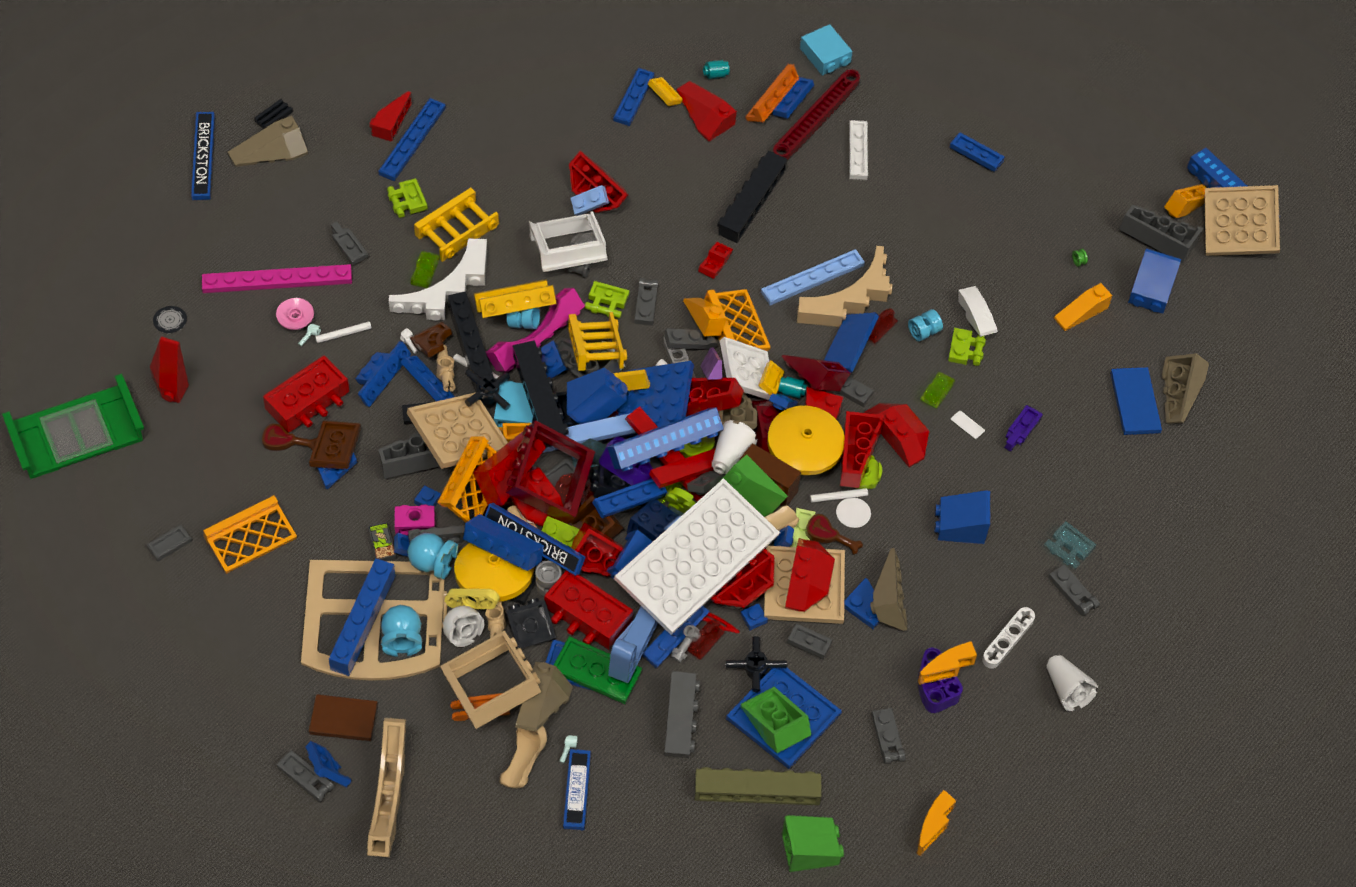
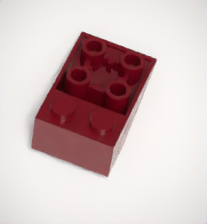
(820, 373)

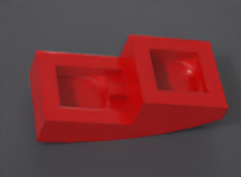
(716, 260)

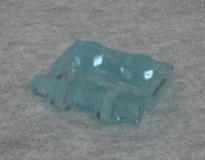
(1074, 541)

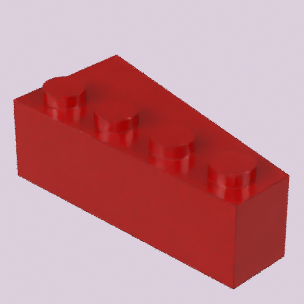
(713, 393)

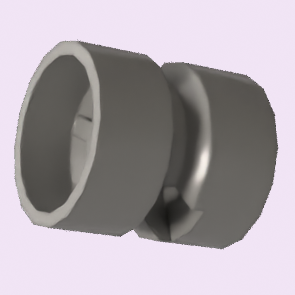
(546, 576)

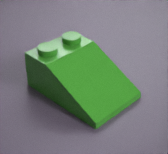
(755, 486)
(777, 719)

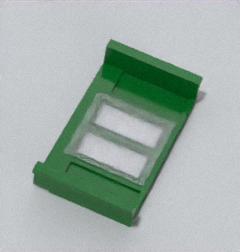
(76, 430)

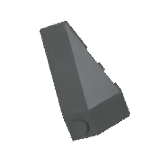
(566, 351)

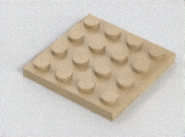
(1242, 220)
(450, 424)
(825, 611)

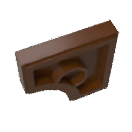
(431, 340)

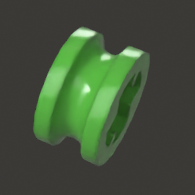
(1080, 257)

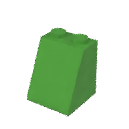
(811, 842)

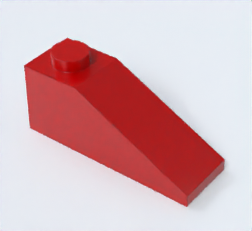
(391, 117)

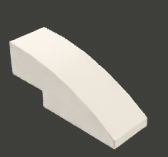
(977, 311)

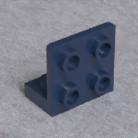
(651, 519)

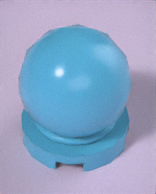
(430, 553)
(401, 631)

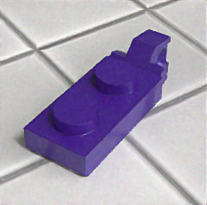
(1022, 427)

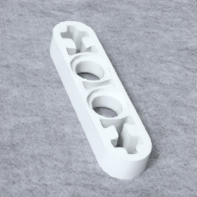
(1006, 636)

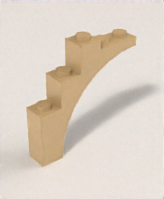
(832, 308)
(389, 788)

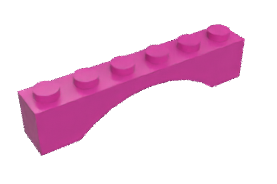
(557, 316)

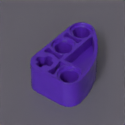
(633, 476)
(945, 691)

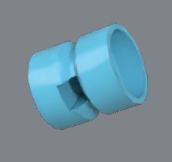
(527, 318)
(925, 325)

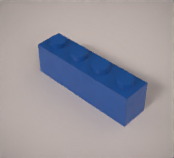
(503, 542)

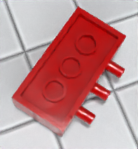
(306, 394)
(587, 609)

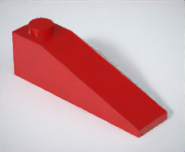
(708, 111)
(169, 370)
(597, 548)

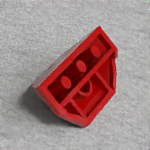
(587, 175)
(903, 431)
(538, 483)
(809, 575)
(749, 582)

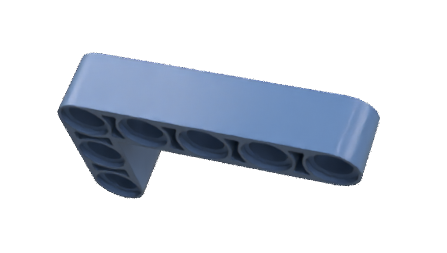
(628, 652)

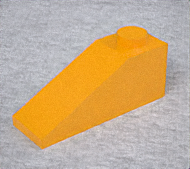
(1186, 201)
(1084, 307)
(706, 315)

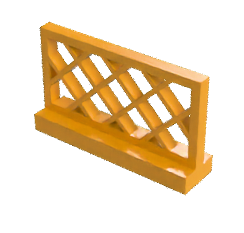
(730, 296)
(462, 475)
(246, 518)

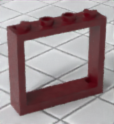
(582, 453)

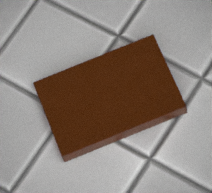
(335, 445)
(343, 717)

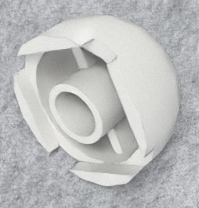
(462, 625)

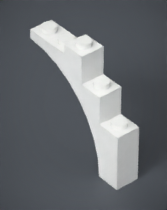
(433, 299)

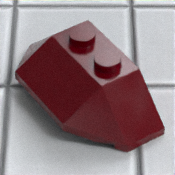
(765, 415)

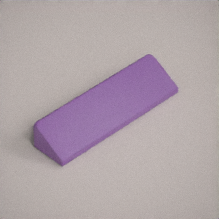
(712, 365)

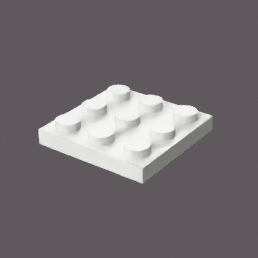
(745, 364)

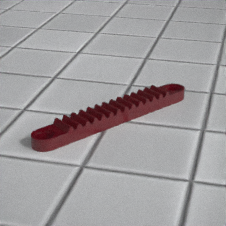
(817, 114)

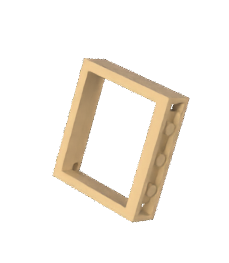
(476, 657)

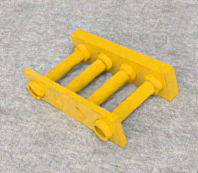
(448, 211)
(514, 298)
(580, 346)

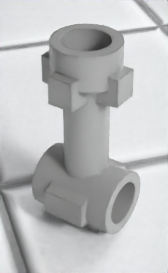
(692, 634)

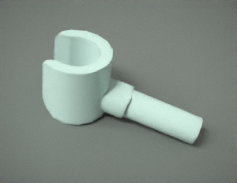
(312, 330)
(570, 741)

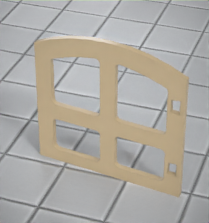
(370, 667)

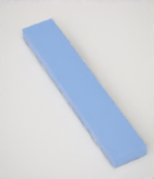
(812, 277)
(598, 430)

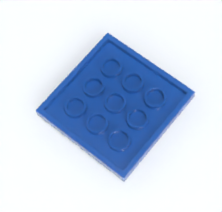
(667, 395)
(816, 706)

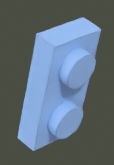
(589, 200)

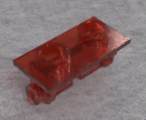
(883, 325)
(709, 636)

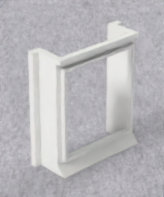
(568, 255)

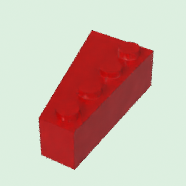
(825, 401)
(860, 439)
(496, 470)

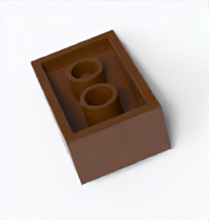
(587, 513)

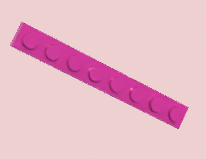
(276, 278)

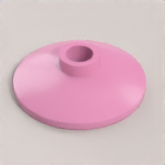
(295, 308)

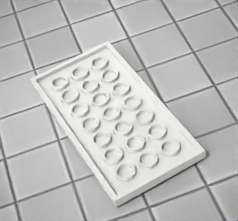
(696, 556)

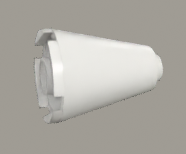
(731, 445)
(1070, 683)

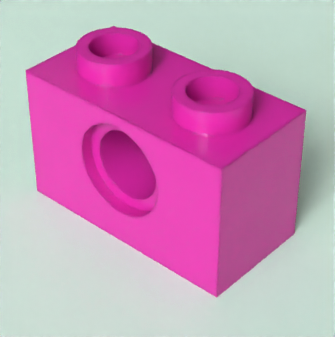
(405, 514)

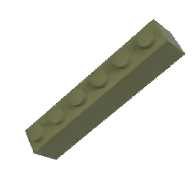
(757, 786)

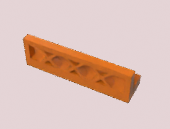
(773, 95)

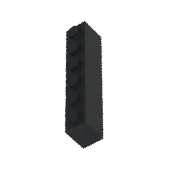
(752, 197)
(468, 335)
(538, 387)

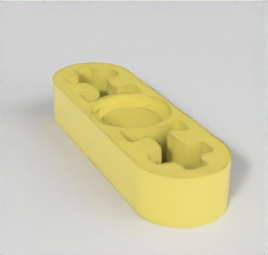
(484, 598)

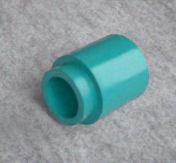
(716, 69)
(792, 387)

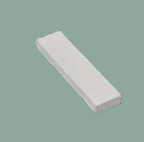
(858, 150)

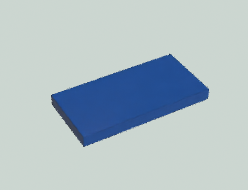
(851, 339)
(1135, 401)

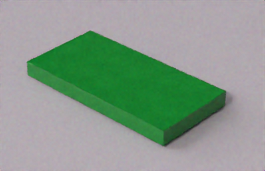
(591, 669)

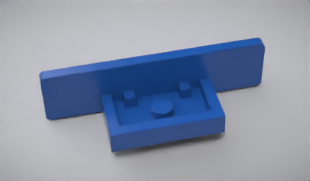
(380, 372)

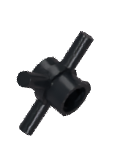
(487, 389)
(758, 658)

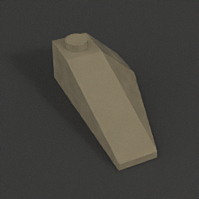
(274, 142)
(1183, 381)
(744, 413)
(889, 594)
(554, 692)

